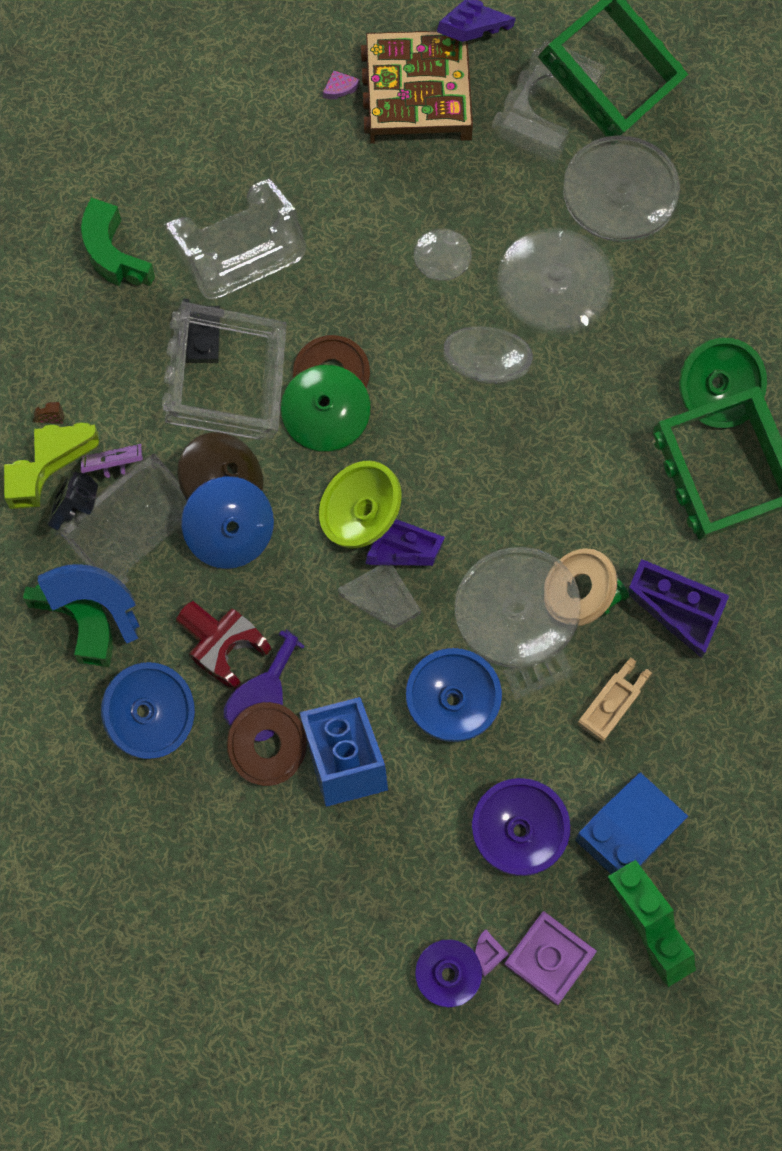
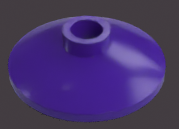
(453, 956)

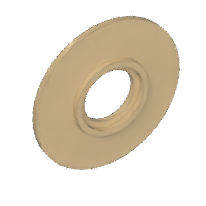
(603, 579)

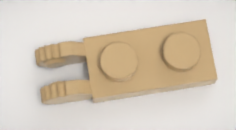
(613, 702)

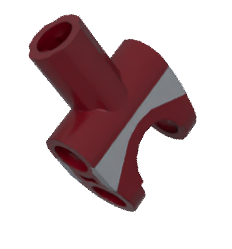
(218, 639)

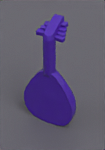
(263, 687)

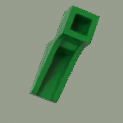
(653, 922)

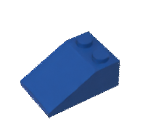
(344, 751)
(631, 825)

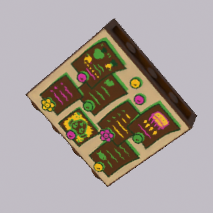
(416, 84)

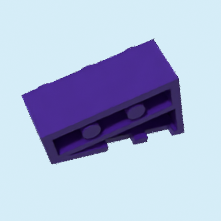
(678, 604)

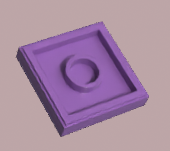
(550, 958)

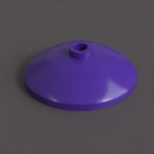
(526, 805)

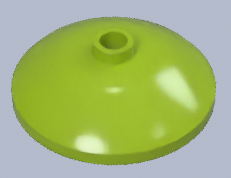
(350, 498)

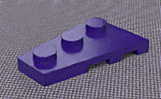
(471, 20)

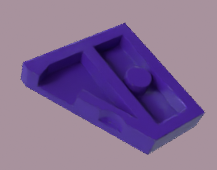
(405, 546)

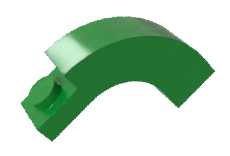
(97, 230)
(94, 636)

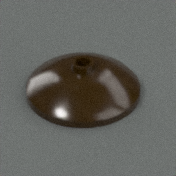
(208, 459)

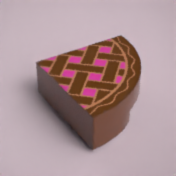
(50, 414)

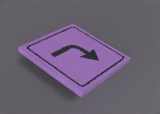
(111, 458)

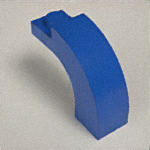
(91, 583)

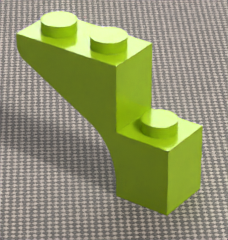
(53, 450)

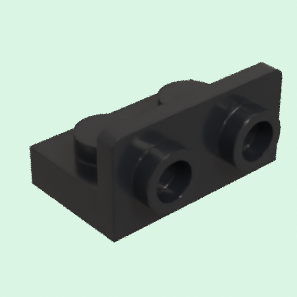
(202, 343)
(75, 493)

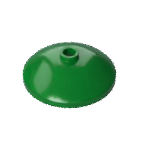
(736, 367)
(329, 426)

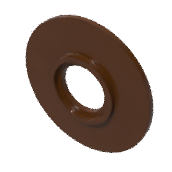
(333, 348)
(241, 744)

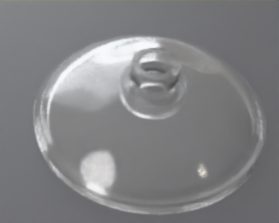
(487, 354)

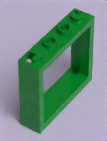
(586, 92)
(677, 469)

